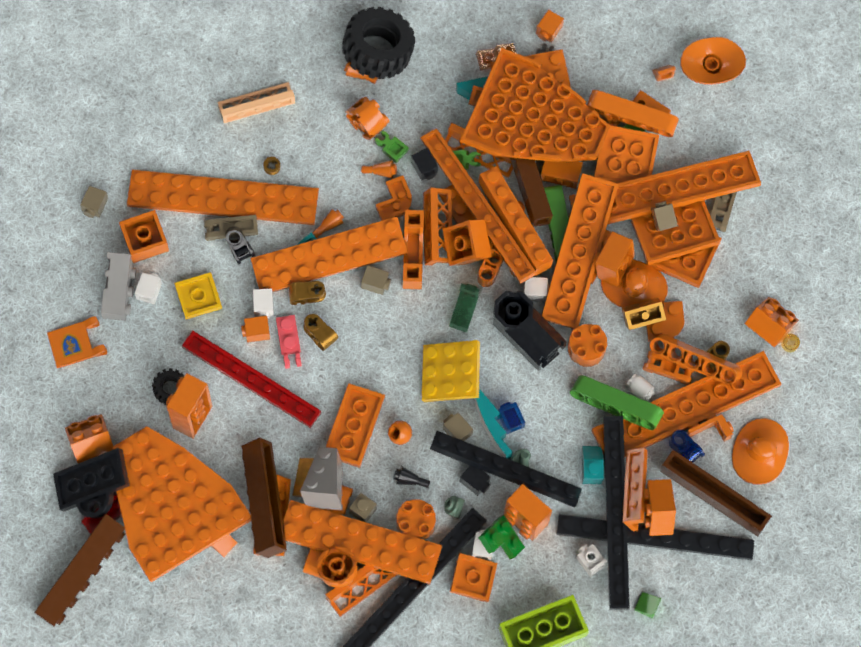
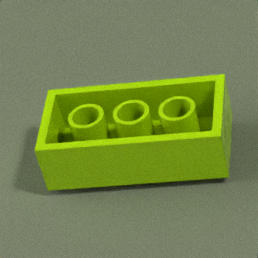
(546, 626)

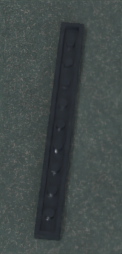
(616, 530)
(679, 541)
(411, 588)

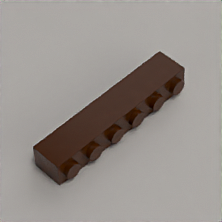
(715, 493)
(263, 498)
(79, 570)

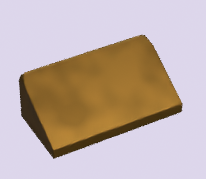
(302, 471)

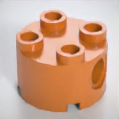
(367, 117)
(587, 345)
(416, 519)

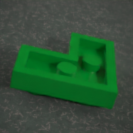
(501, 534)

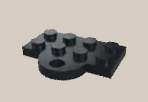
(92, 483)

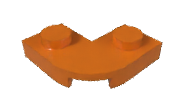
(399, 201)
(672, 325)

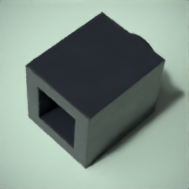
(424, 164)
(475, 480)

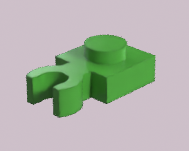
(392, 148)
(466, 158)

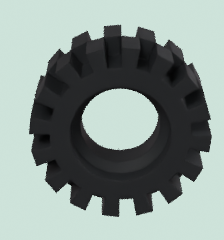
(161, 379)

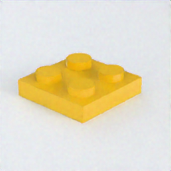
(198, 295)

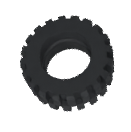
(384, 25)

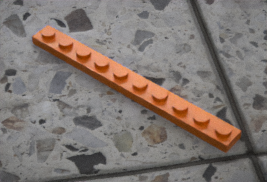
(478, 205)

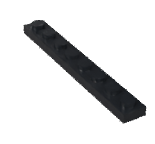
(505, 468)

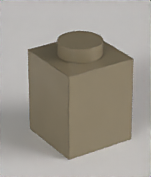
(94, 202)
(664, 216)
(375, 280)
(457, 427)
(362, 508)

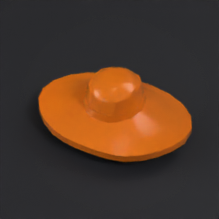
(713, 61)
(637, 286)
(760, 451)

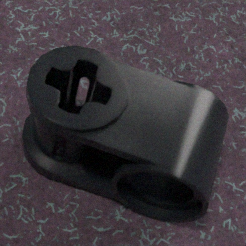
(241, 247)

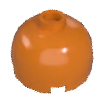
(335, 569)

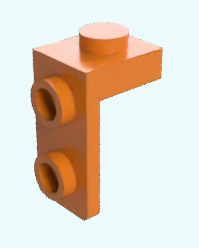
(724, 428)

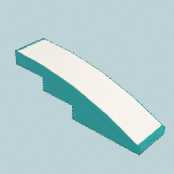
(488, 416)

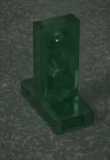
(465, 307)

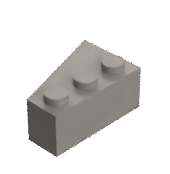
(118, 287)
(324, 480)

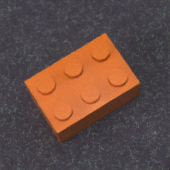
(527, 513)

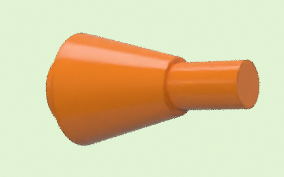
(355, 73)
(384, 169)
(331, 221)

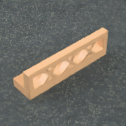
(256, 105)

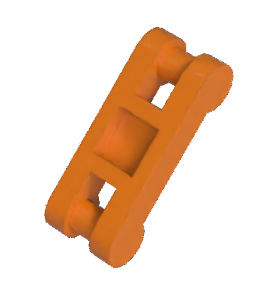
(667, 368)

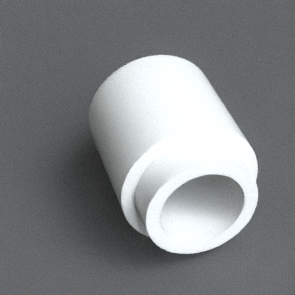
(640, 387)

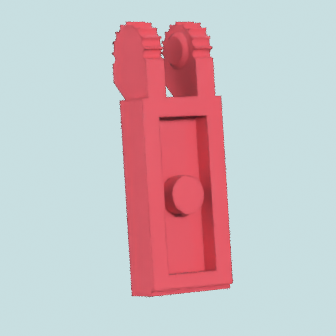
(288, 339)

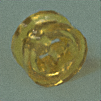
(789, 348)

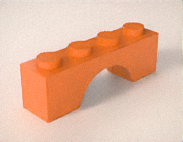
(414, 244)

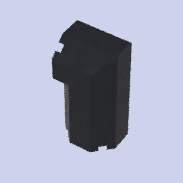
(526, 329)

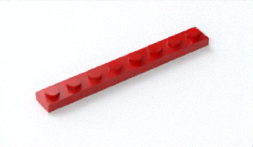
(251, 379)

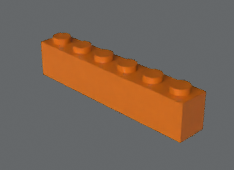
(515, 219)

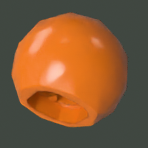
(400, 432)

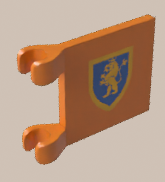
(73, 343)

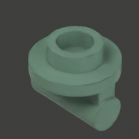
(522, 456)
(453, 506)

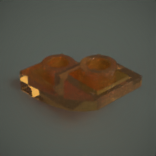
(486, 56)

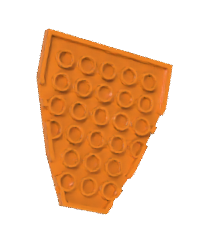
(532, 115)
(173, 503)

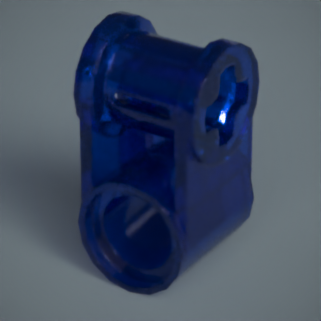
(688, 446)

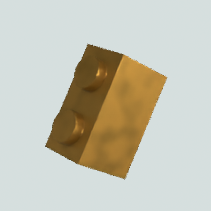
(643, 313)

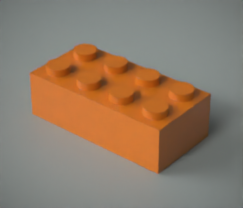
(189, 405)

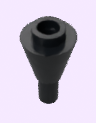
(406, 477)

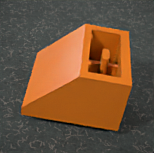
(771, 321)
(89, 438)

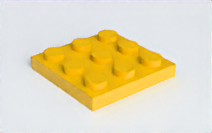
(450, 371)

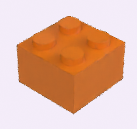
(144, 236)
(467, 242)
(614, 258)
(659, 507)

